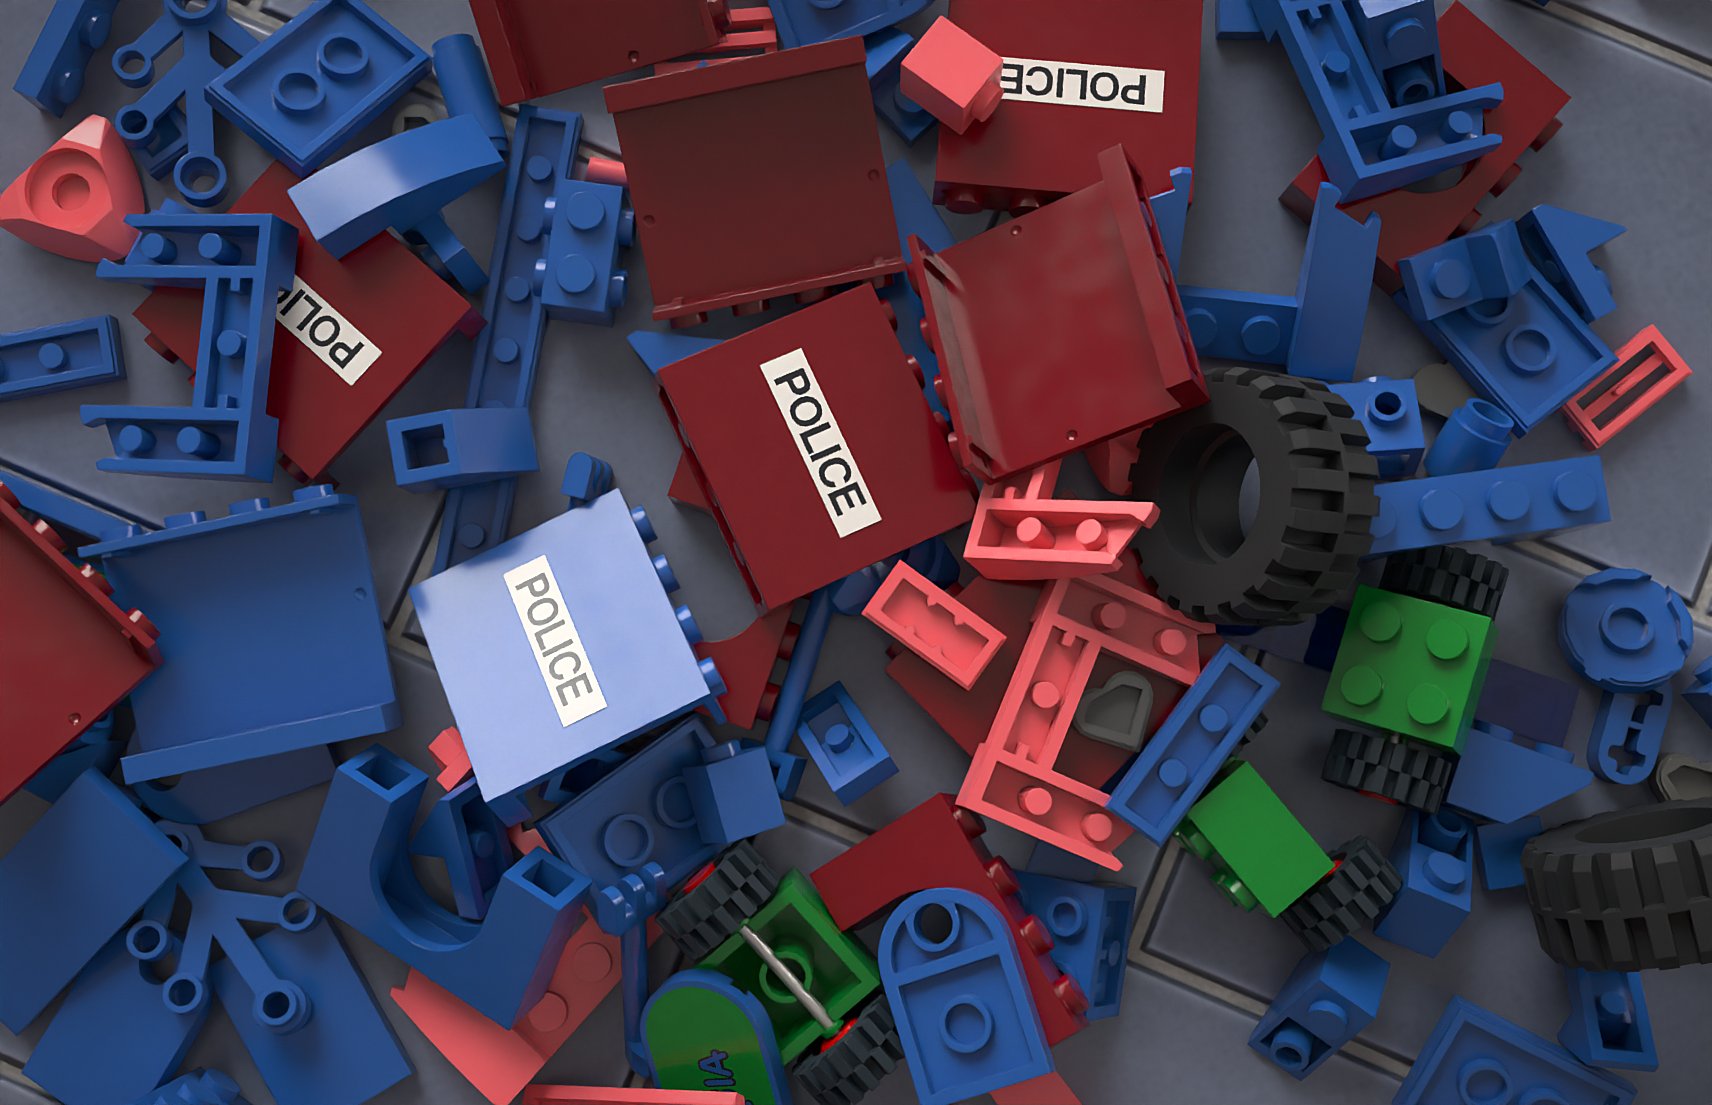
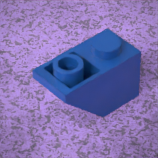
(1402, 48)
(461, 447)
(1508, 781)
(1436, 886)
(1321, 1007)

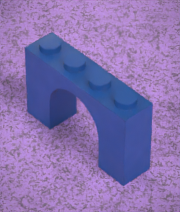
(1490, 504)
(366, 879)

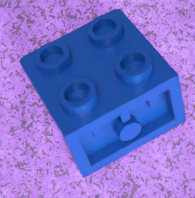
(1088, 933)

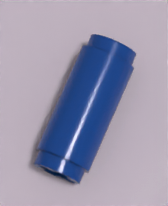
(467, 85)

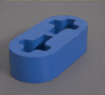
(1642, 739)

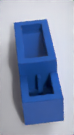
(395, 182)

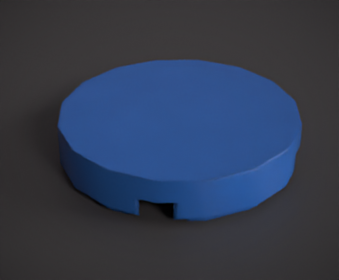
(1624, 631)

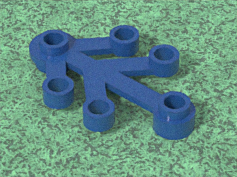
(185, 78)
(216, 916)

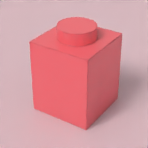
(952, 76)

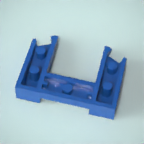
(1365, 140)
(1308, 333)
(226, 430)

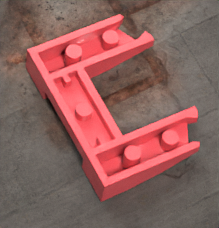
(1032, 537)
(1013, 769)
(505, 1060)

